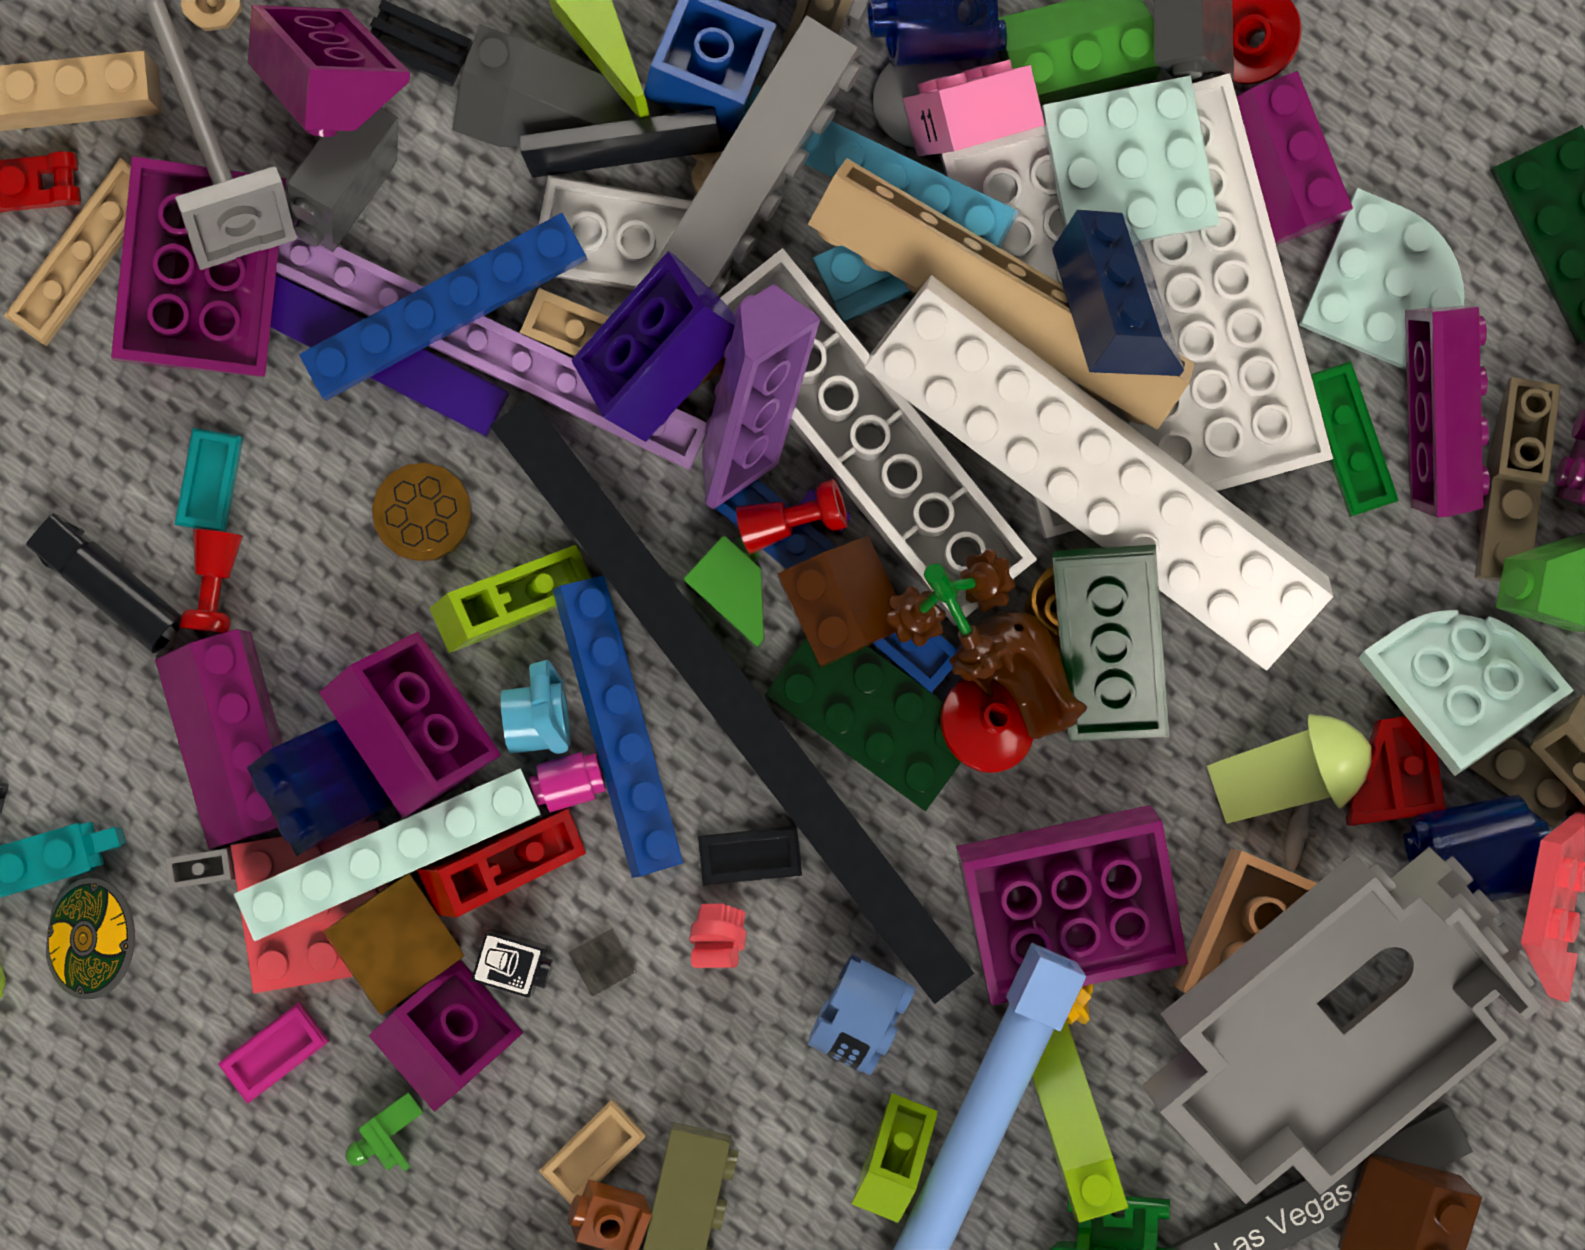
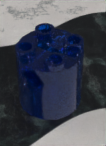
(932, 33)
(1489, 838)

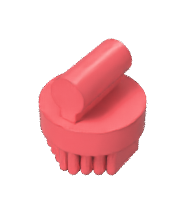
(717, 936)

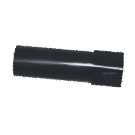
(104, 582)

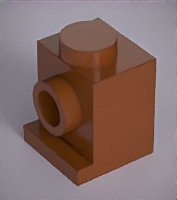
(608, 1202)

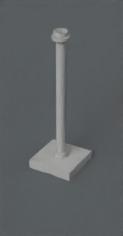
(232, 214)

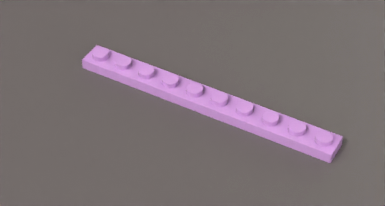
(482, 345)

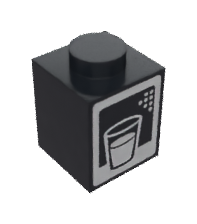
(512, 963)

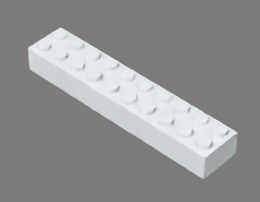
(1098, 471)

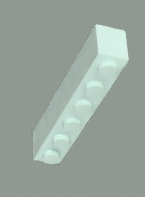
(386, 854)

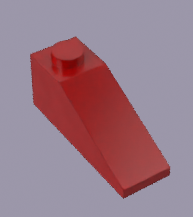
(501, 863)

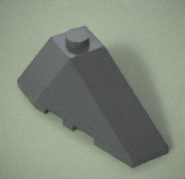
(526, 90)

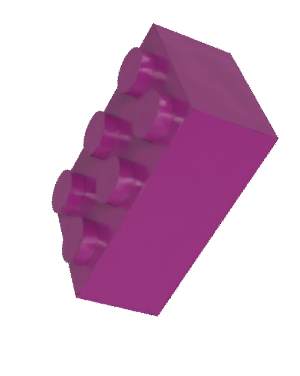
(409, 723)

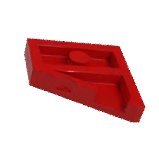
(1401, 777)

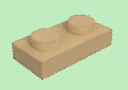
(560, 323)

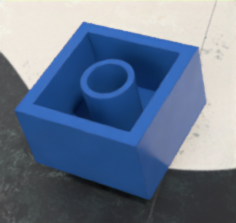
(709, 59)

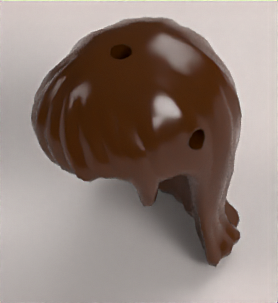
(1031, 674)

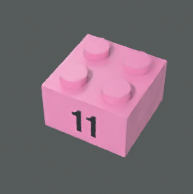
(973, 108)

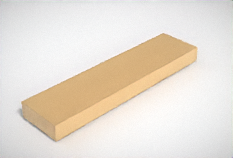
(74, 260)

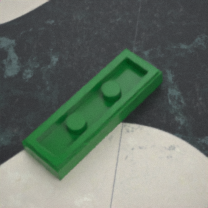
(1352, 441)

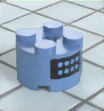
(861, 1015)

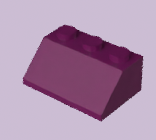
(1292, 159)

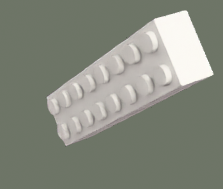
(885, 449)

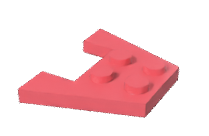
(1551, 906)

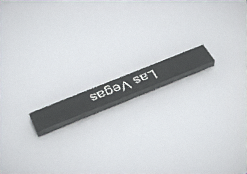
(1301, 1211)

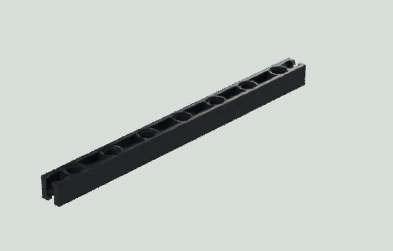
(732, 700)

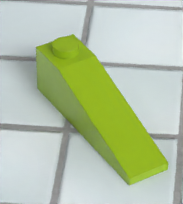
(600, 36)
(1076, 1131)

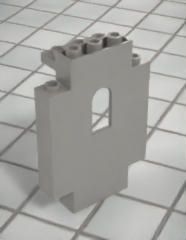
(1278, 1081)

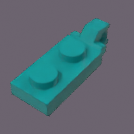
(54, 856)

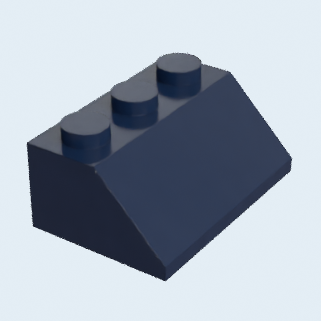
(1114, 297)

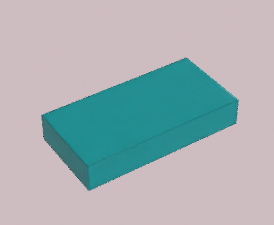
(209, 480)

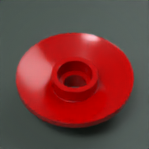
(1282, 38)
(973, 736)

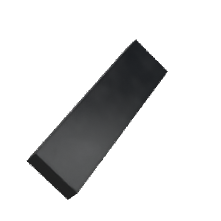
(622, 143)

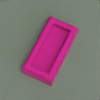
(273, 1052)

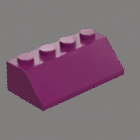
(323, 66)
(1446, 409)
(221, 729)

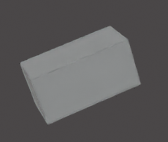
(200, 868)

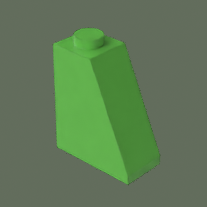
(1547, 584)

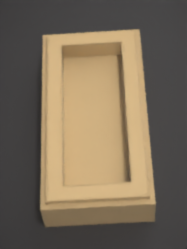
(593, 1151)

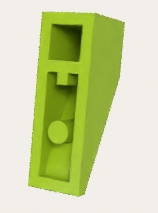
(505, 598)

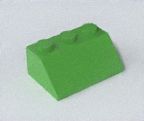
(1083, 47)

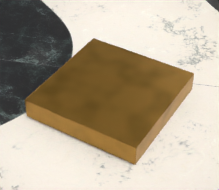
(393, 943)

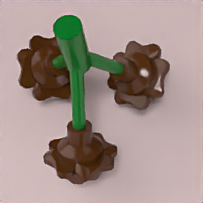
(918, 615)

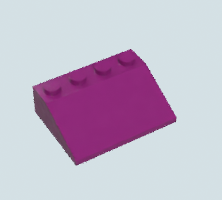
(171, 308)
(1077, 888)

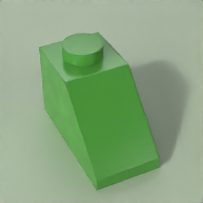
(732, 586)

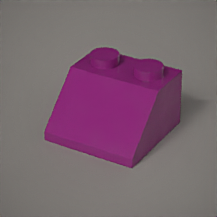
(445, 1034)

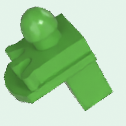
(378, 1134)

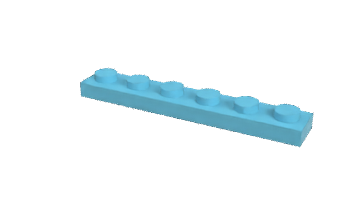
(947, 196)

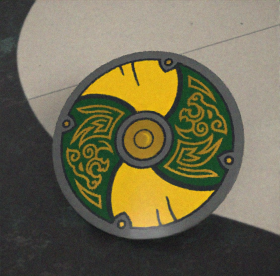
(90, 938)

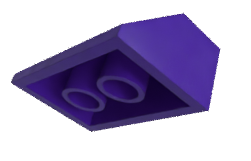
(655, 348)

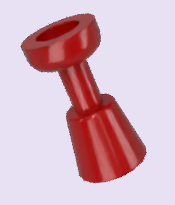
(771, 522)
(214, 561)

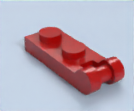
(23, 186)

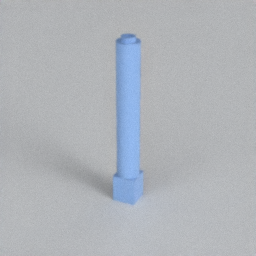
(1037, 1006)

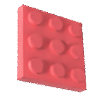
(300, 951)

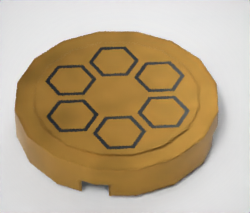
(422, 512)

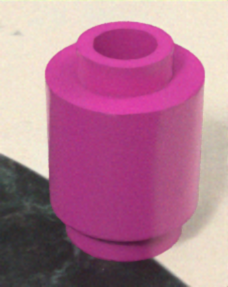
(567, 781)

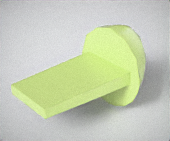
(1293, 771)

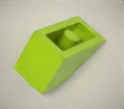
(895, 1158)

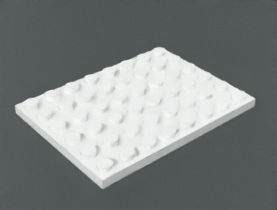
(1223, 293)

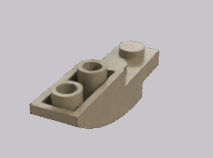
(1517, 471)

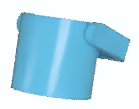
(537, 714)

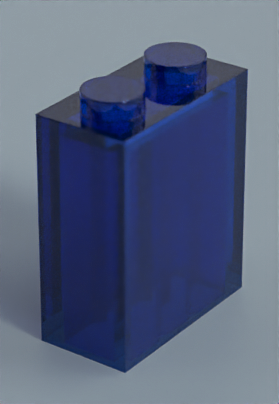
(317, 787)

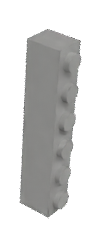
(764, 153)

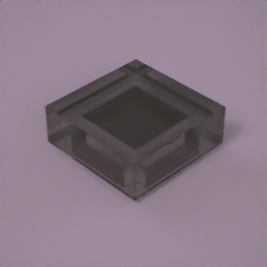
(602, 962)

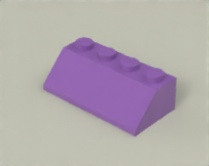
(756, 391)

